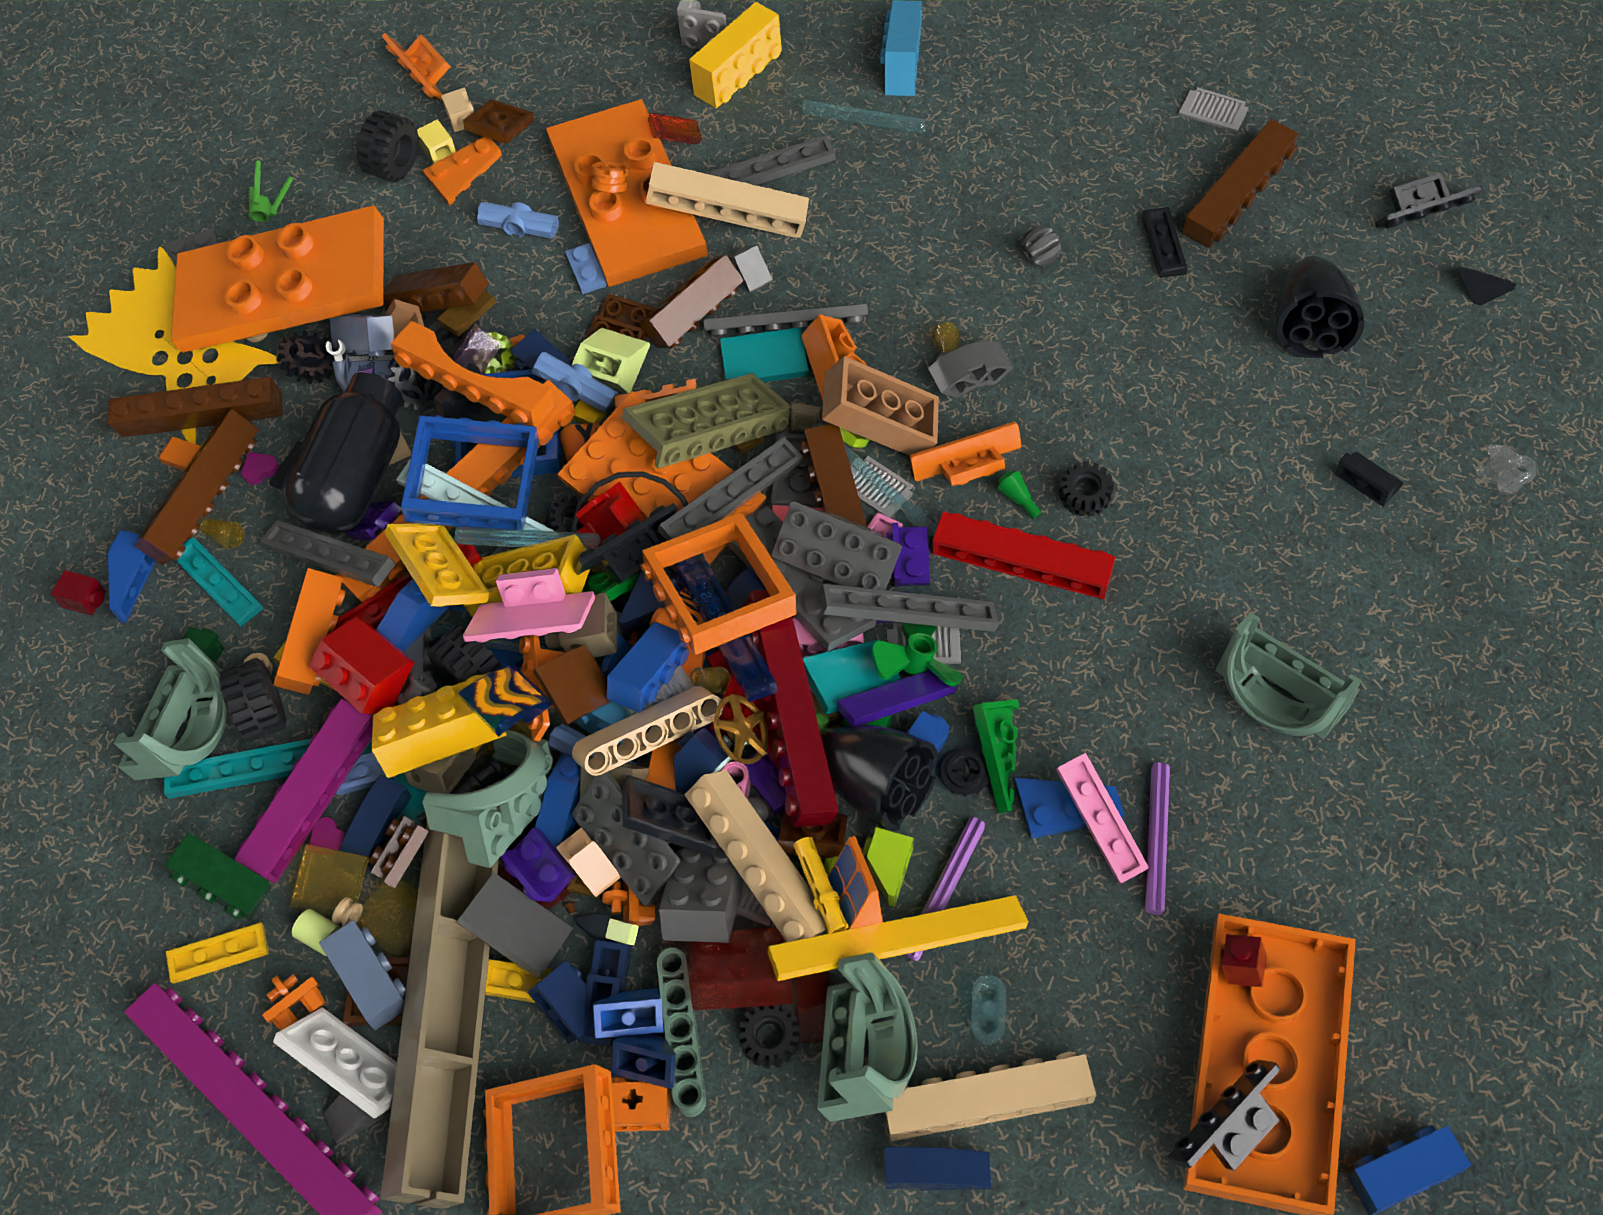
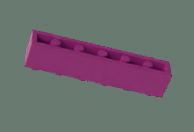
(306, 792)

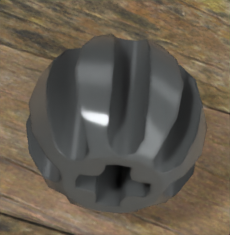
(1041, 246)

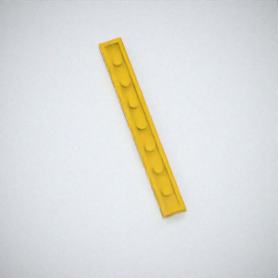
(897, 937)

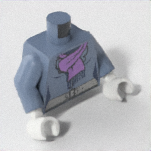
(346, 368)

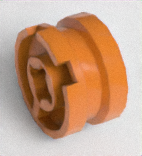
(610, 176)

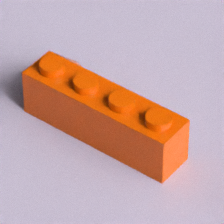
(825, 344)
(310, 624)

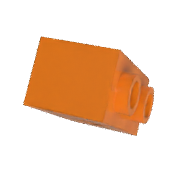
(649, 1114)

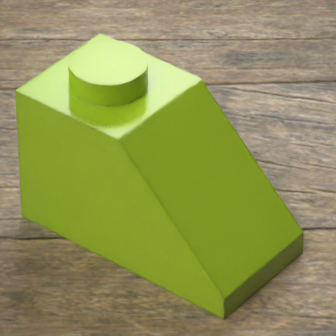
(888, 861)

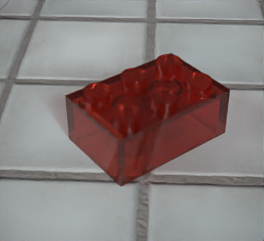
(737, 972)

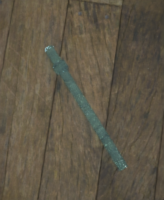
(912, 512)

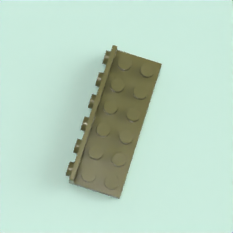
(708, 418)

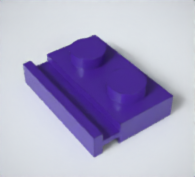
(376, 518)

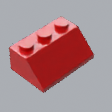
(362, 666)

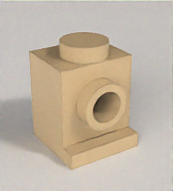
(457, 107)

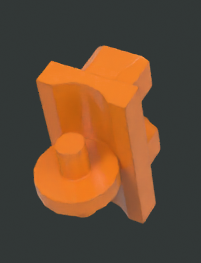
(632, 910)
(307, 993)

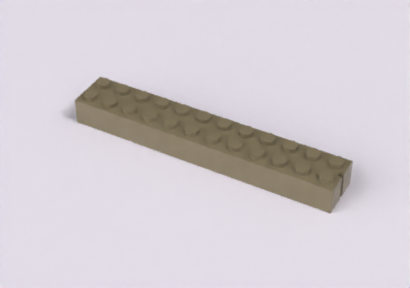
(438, 1034)

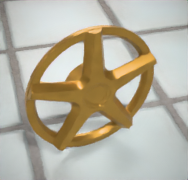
(741, 728)

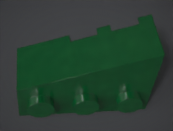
(217, 878)

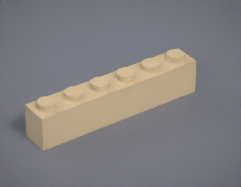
(727, 200)
(757, 856)
(991, 1096)

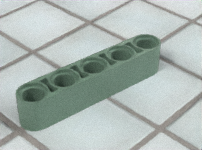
(675, 1016)

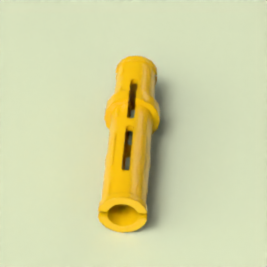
(825, 897)

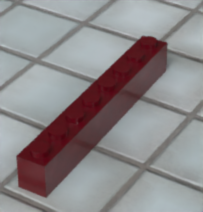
(794, 725)

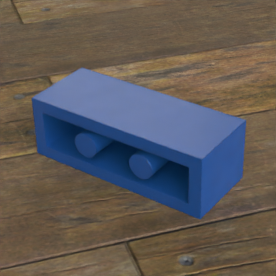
(646, 667)
(1408, 1169)

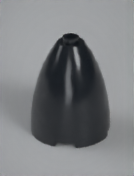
(1322, 295)
(866, 761)

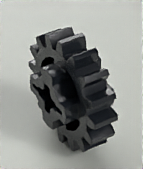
(308, 357)
(420, 390)

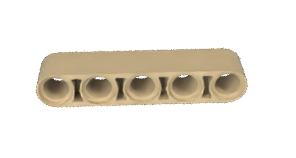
(633, 730)

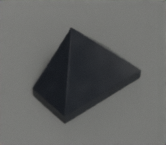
(1484, 286)

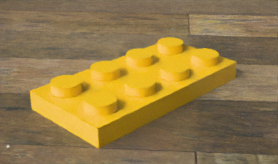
(436, 564)

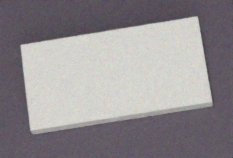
(342, 1060)

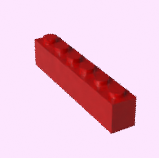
(1023, 555)

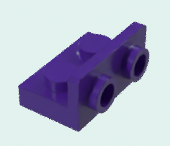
(913, 560)
(538, 867)

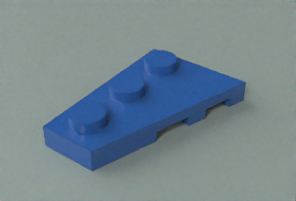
(1050, 808)

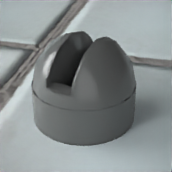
(761, 807)

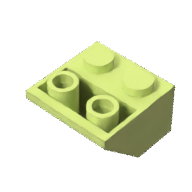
(612, 358)

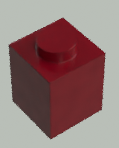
(78, 592)
(1244, 960)

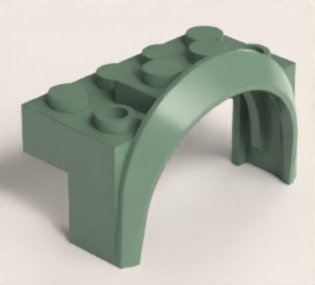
(1260, 654)
(151, 748)
(498, 813)
(844, 1084)

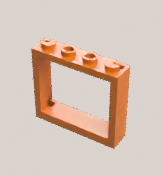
(734, 624)
(600, 1138)

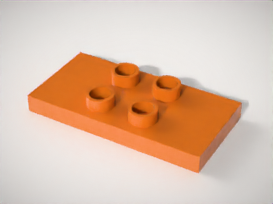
(622, 229)
(279, 279)
(1302, 1027)

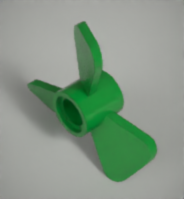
(914, 657)

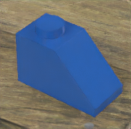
(629, 1014)

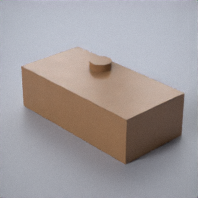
(880, 407)

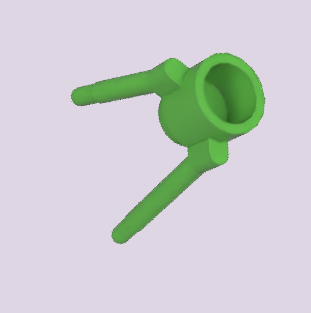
(260, 206)

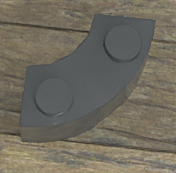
(970, 367)

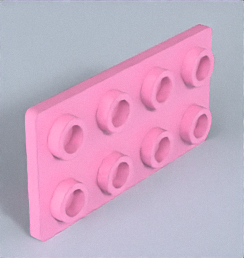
(531, 605)

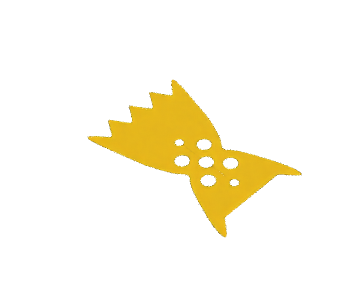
(129, 340)

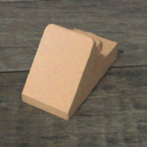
(588, 862)

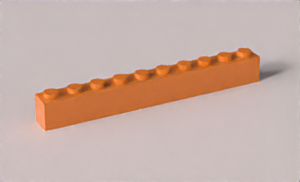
(481, 469)

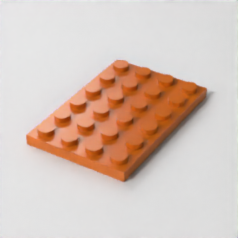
(621, 449)

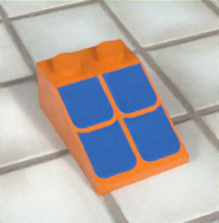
(855, 887)

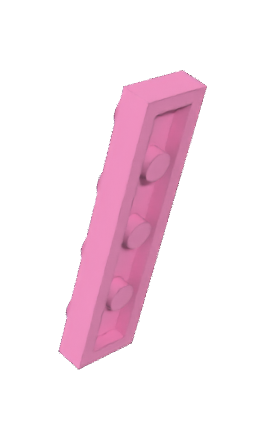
(1102, 818)

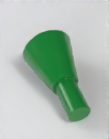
(1014, 487)

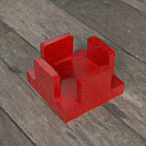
(609, 513)

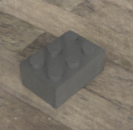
(700, 898)

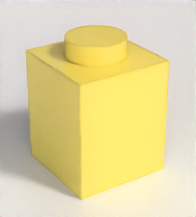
(435, 141)

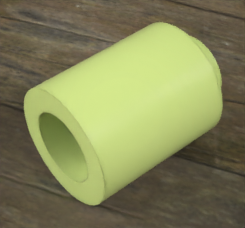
(312, 928)

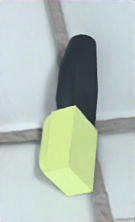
(605, 927)

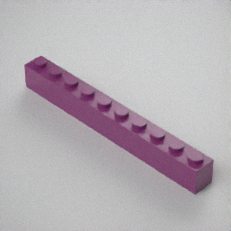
(248, 1107)

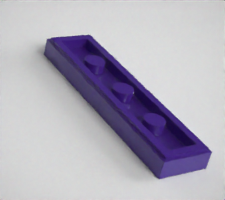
(893, 698)

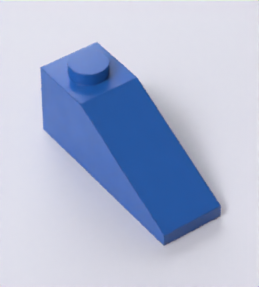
(127, 573)
(408, 616)
(560, 800)

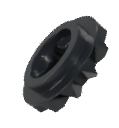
(955, 762)

